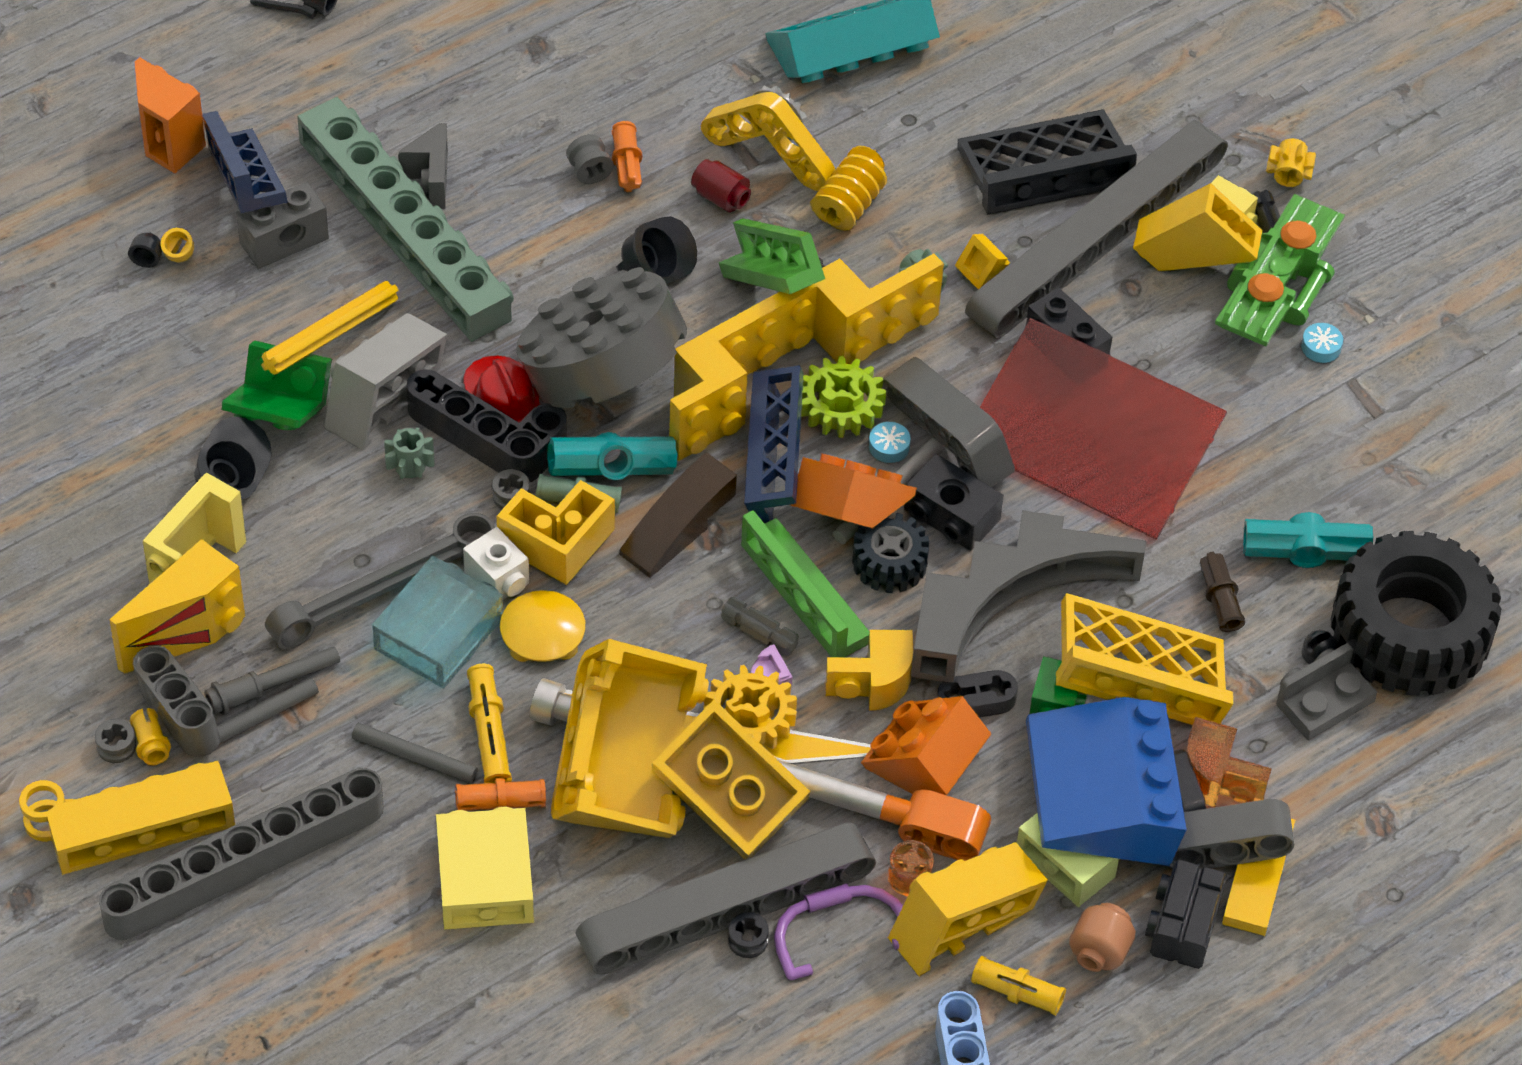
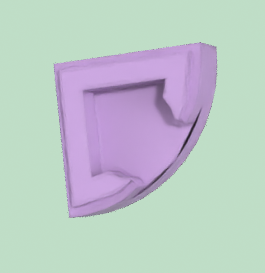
(772, 662)

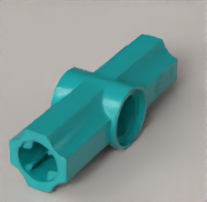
(587, 454)
(1304, 539)

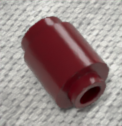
(721, 185)

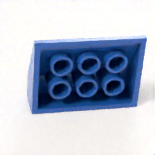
(1107, 780)

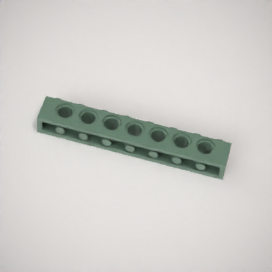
(405, 218)

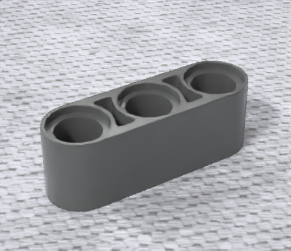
(176, 701)
(1236, 834)

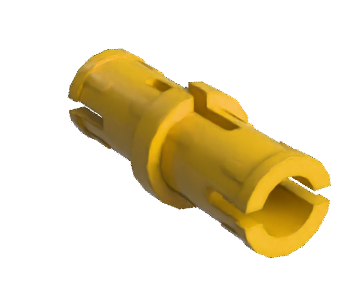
(990, 974)

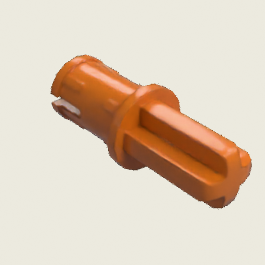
(626, 155)

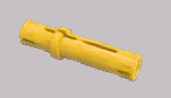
(483, 685)

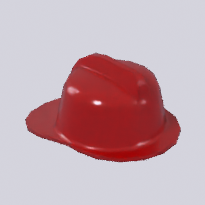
(503, 385)

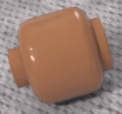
(1102, 937)

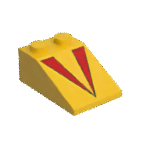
(182, 607)

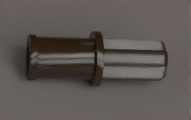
(1222, 592)

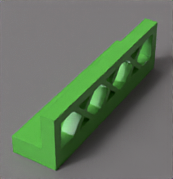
(773, 257)
(803, 586)

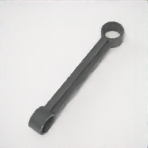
(294, 624)

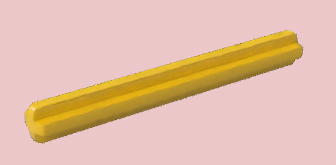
(329, 327)

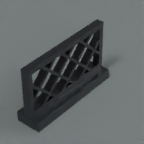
(1048, 177)

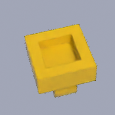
(981, 260)

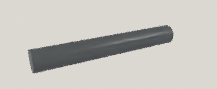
(267, 709)
(414, 753)

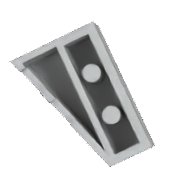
(376, 376)

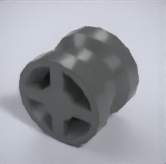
(590, 159)

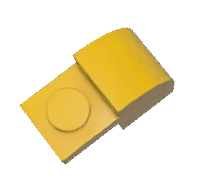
(880, 676)

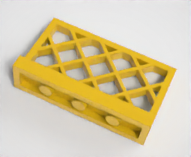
(1108, 677)

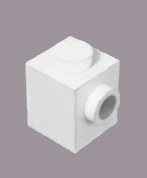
(498, 562)

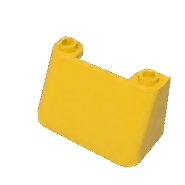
(618, 722)

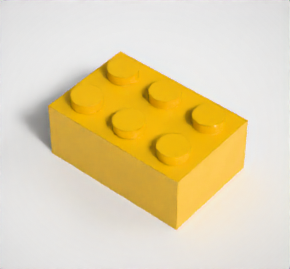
(730, 780)

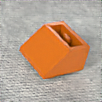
(168, 116)
(851, 491)
(927, 744)

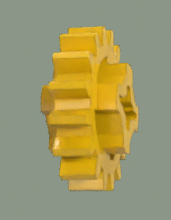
(753, 703)

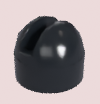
(145, 250)
(1319, 636)

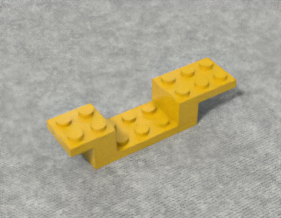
(835, 312)

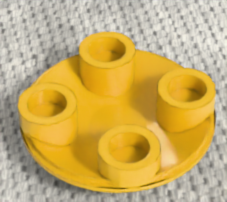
(542, 626)

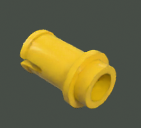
(152, 745)

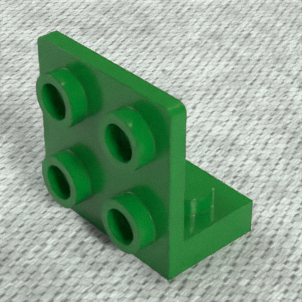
(281, 398)

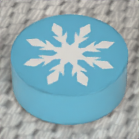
(1322, 342)
(889, 442)

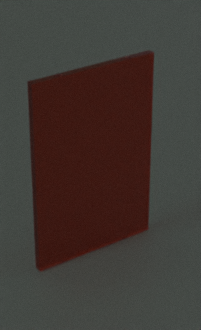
(1099, 428)

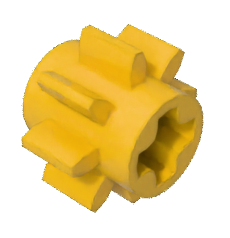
(1291, 162)

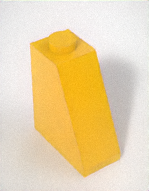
(1197, 232)

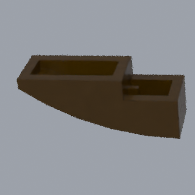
(679, 515)

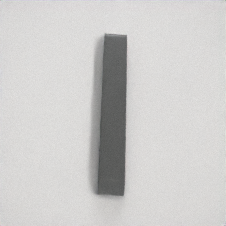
(1096, 228)

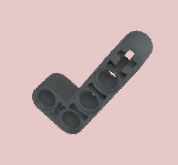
(951, 420)

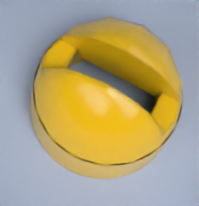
(172, 241)

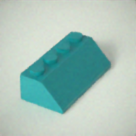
(853, 35)

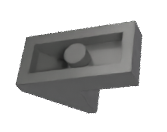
(427, 160)

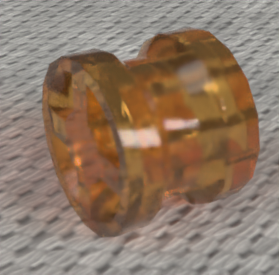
(905, 859)

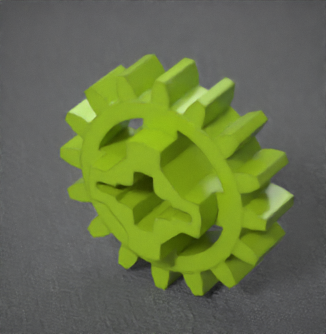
(841, 396)

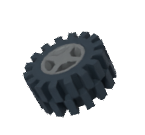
(904, 549)

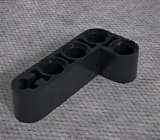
(481, 427)

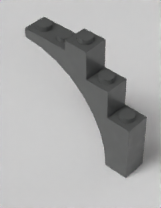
(1001, 574)

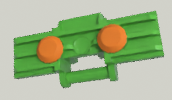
(1284, 253)

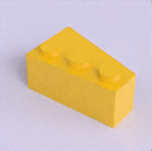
(963, 901)

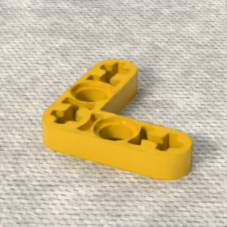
(776, 120)

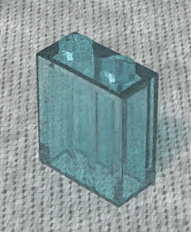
(438, 621)

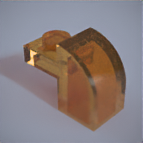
(1219, 773)

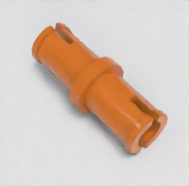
(500, 794)

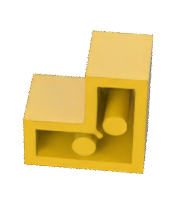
(561, 536)

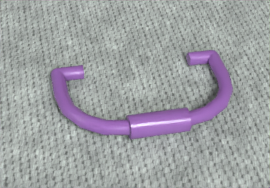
(821, 900)

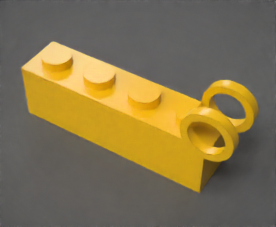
(130, 817)

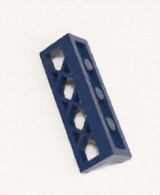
(237, 173)
(765, 437)

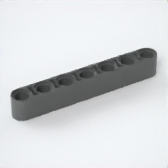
(232, 870)
(712, 900)

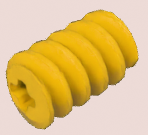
(850, 188)

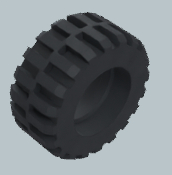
(1425, 571)

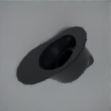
(660, 247)
(235, 454)

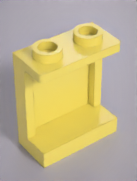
(207, 513)
(484, 868)

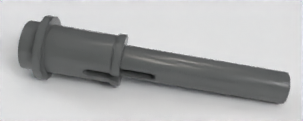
(251, 685)

